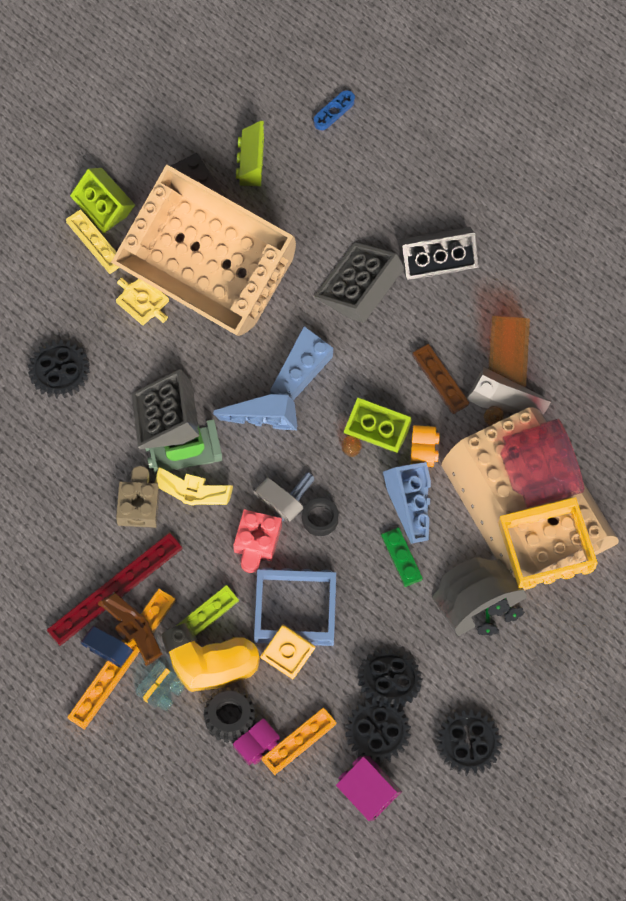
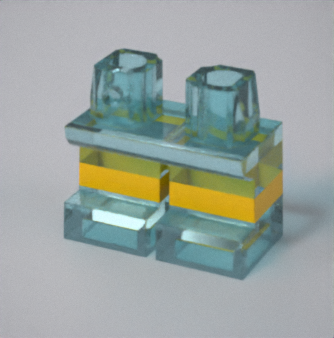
(158, 685)

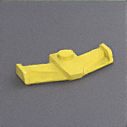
(192, 489)

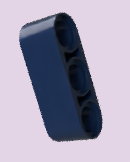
(106, 646)

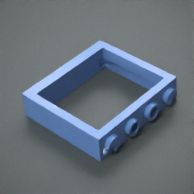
(315, 638)

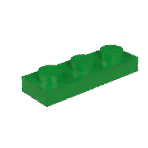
(401, 557)

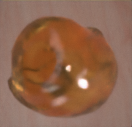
(489, 415)
(351, 446)

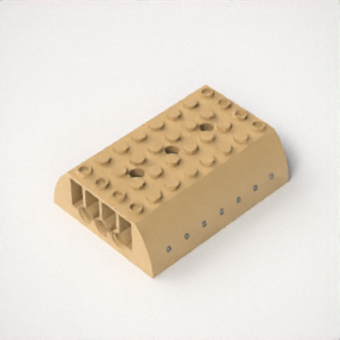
(486, 491)

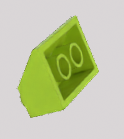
(251, 155)
(102, 199)
(378, 425)

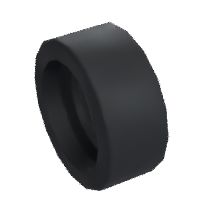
(320, 502)

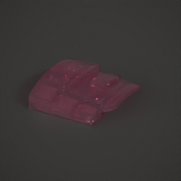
(542, 464)

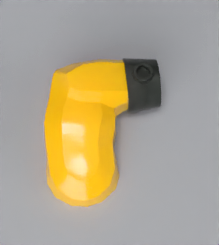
(209, 665)

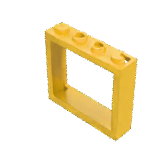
(541, 512)

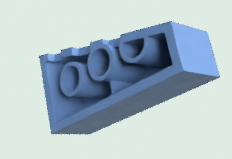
(302, 364)

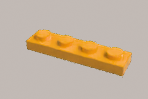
(298, 741)

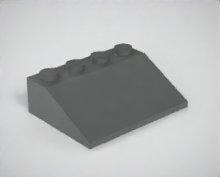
(360, 281)
(165, 412)

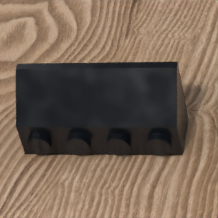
(438, 253)

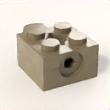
(138, 500)

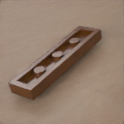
(440, 379)

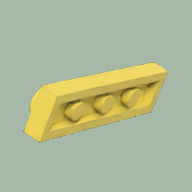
(93, 240)

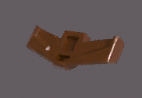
(132, 627)

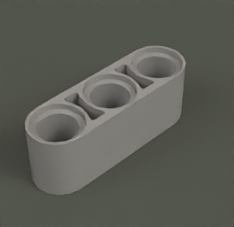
(278, 499)

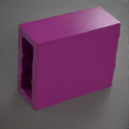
(368, 787)

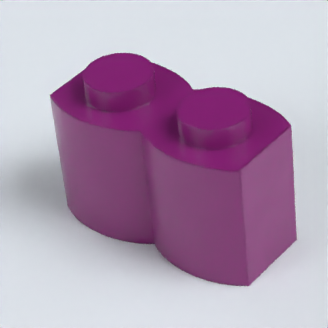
(256, 742)

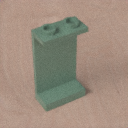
(210, 454)

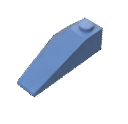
(269, 409)
(409, 495)

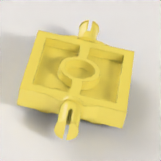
(142, 301)

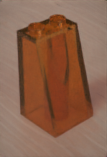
(509, 347)

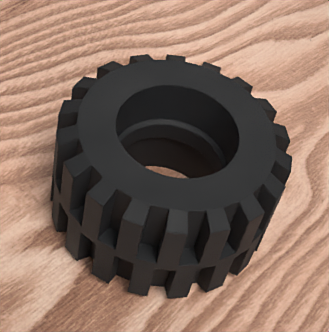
(224, 699)

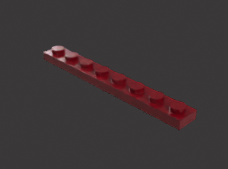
(120, 584)

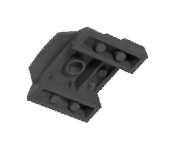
(474, 588)

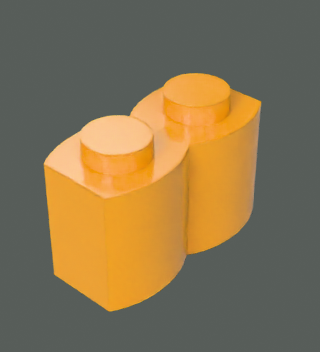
(423, 445)

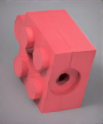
(256, 539)

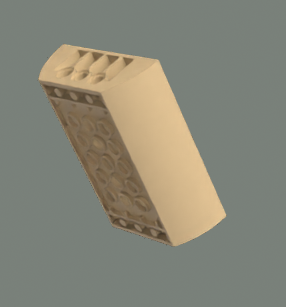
(224, 233)

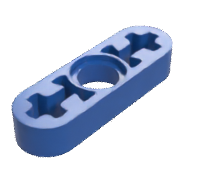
(335, 103)

